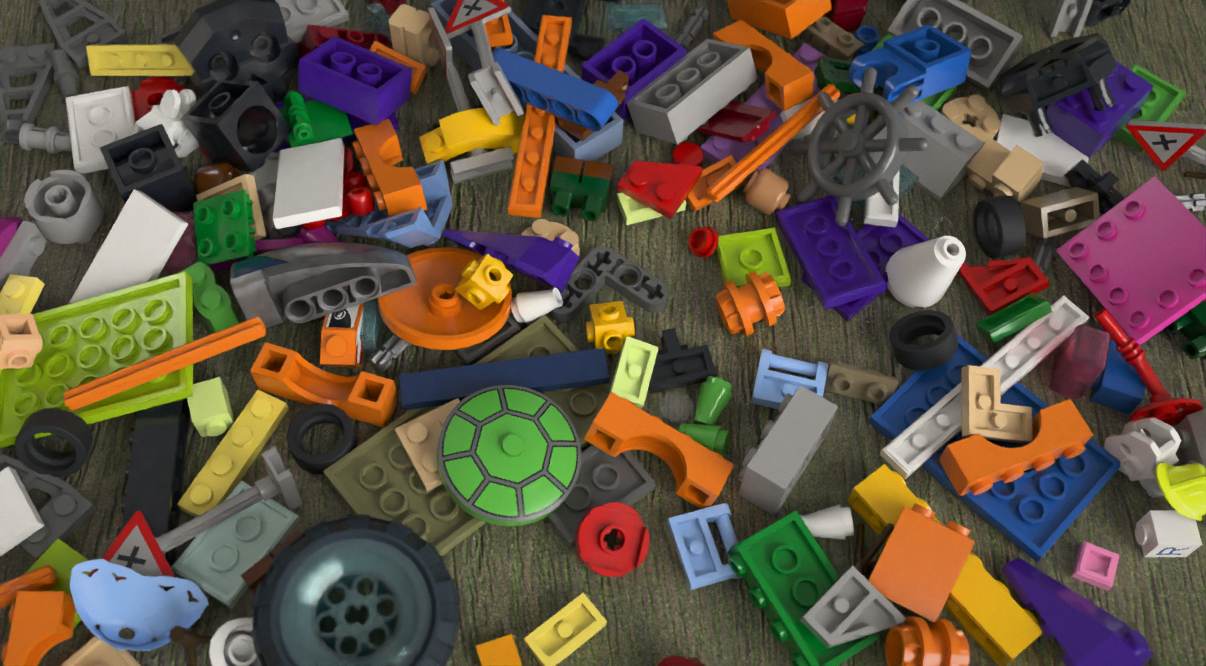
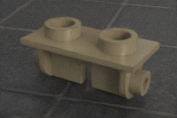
(827, 33)
(860, 384)

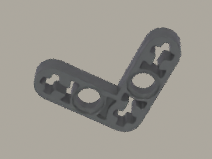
(610, 276)

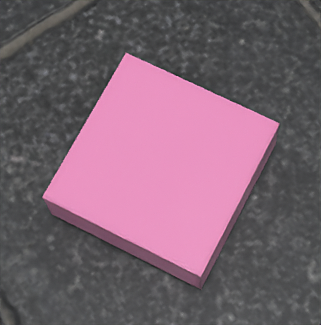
(1095, 565)

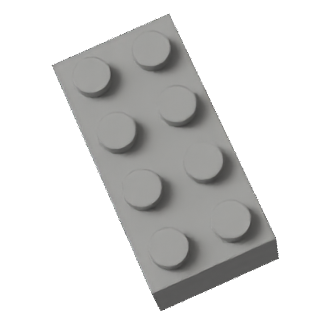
(991, 42)
(692, 90)

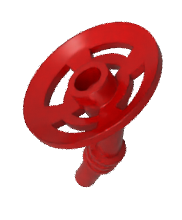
(1161, 403)

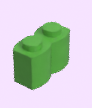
(211, 299)

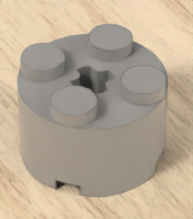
(64, 207)

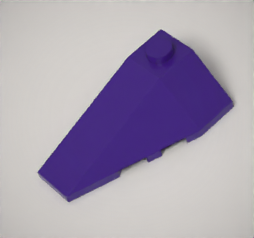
(530, 255)
(1082, 628)

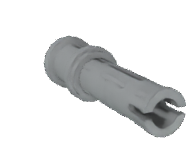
(48, 139)

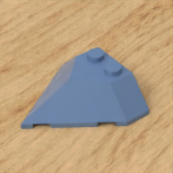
(410, 227)

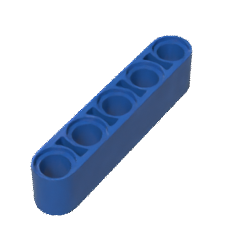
(556, 91)

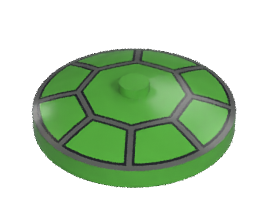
(508, 455)

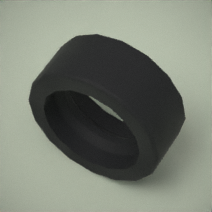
(999, 226)
(930, 354)
(314, 416)
(60, 423)

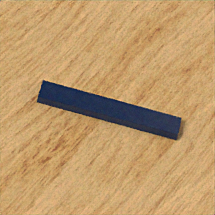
(536, 373)

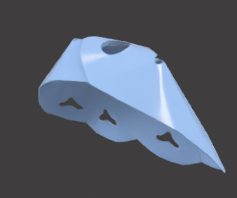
(133, 604)

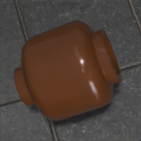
(214, 175)

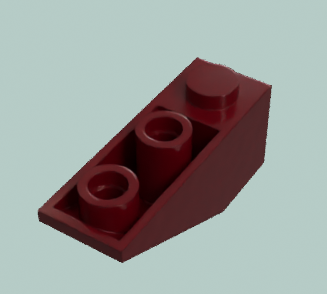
(318, 35)

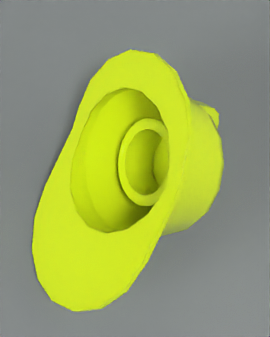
(1184, 488)

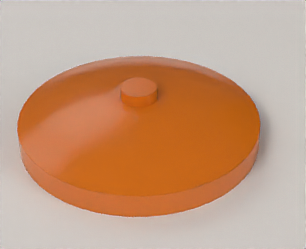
(433, 311)

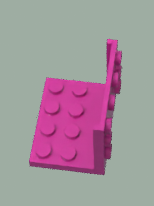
(1142, 260)

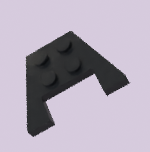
(579, 44)

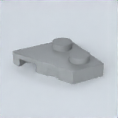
(850, 611)

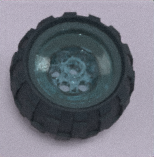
(340, 556)

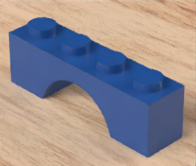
(1118, 384)

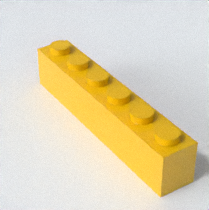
(977, 599)

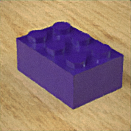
(640, 53)
(354, 80)
(1088, 129)

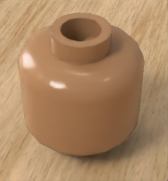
(766, 191)

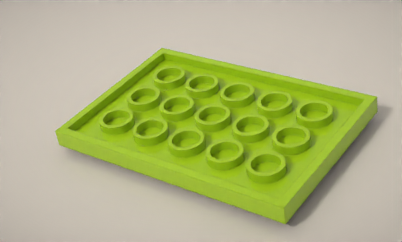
(96, 340)

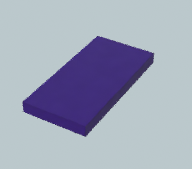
(881, 244)
(829, 253)

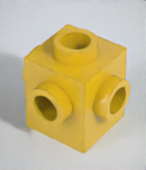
(484, 281)
(609, 326)

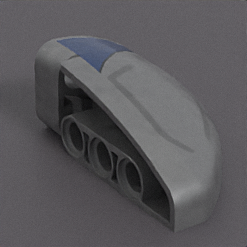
(277, 279)

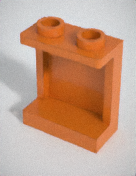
(921, 561)

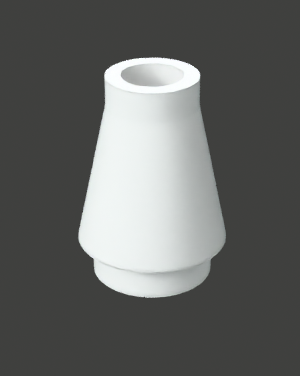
(535, 304)
(830, 522)

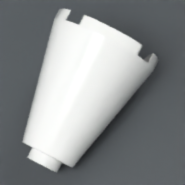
(924, 270)

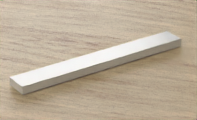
(1014, 360)

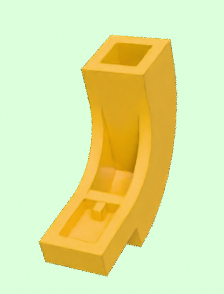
(471, 131)

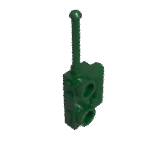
(836, 72)

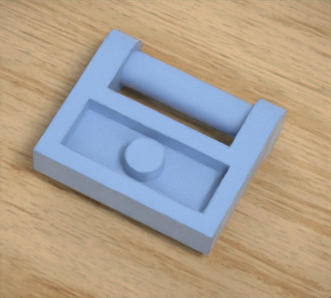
(773, 386)
(697, 548)

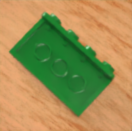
(786, 579)

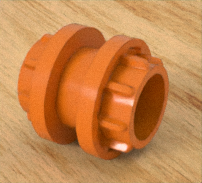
(749, 303)
(926, 644)

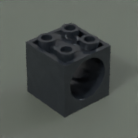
(216, 118)
(151, 166)

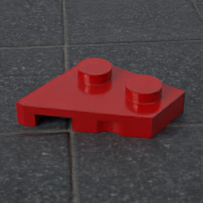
(659, 185)
(1003, 282)

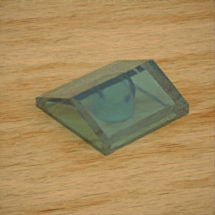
(625, 15)

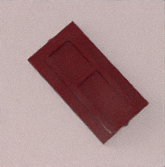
(739, 122)

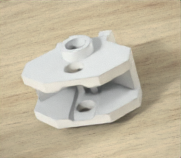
(169, 113)
(1143, 452)

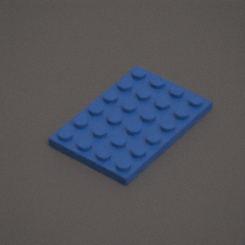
(1029, 509)

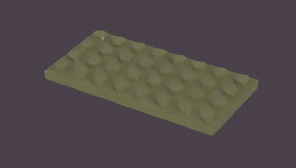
(383, 482)

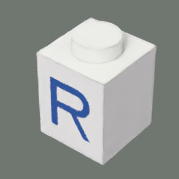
(1167, 534)

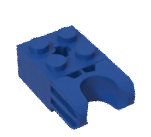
(915, 58)

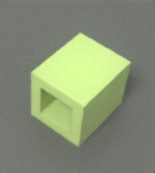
(210, 408)

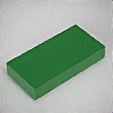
(1013, 317)

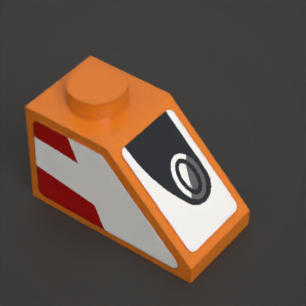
(341, 338)

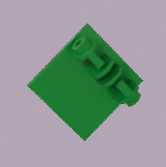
(313, 121)
(224, 228)

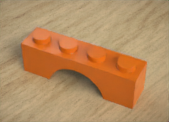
(786, 78)
(393, 187)
(292, 377)
(977, 463)
(696, 469)
(37, 624)

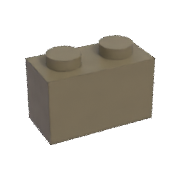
(1060, 212)

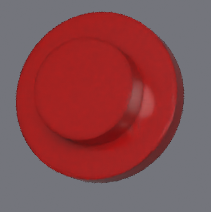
(703, 241)

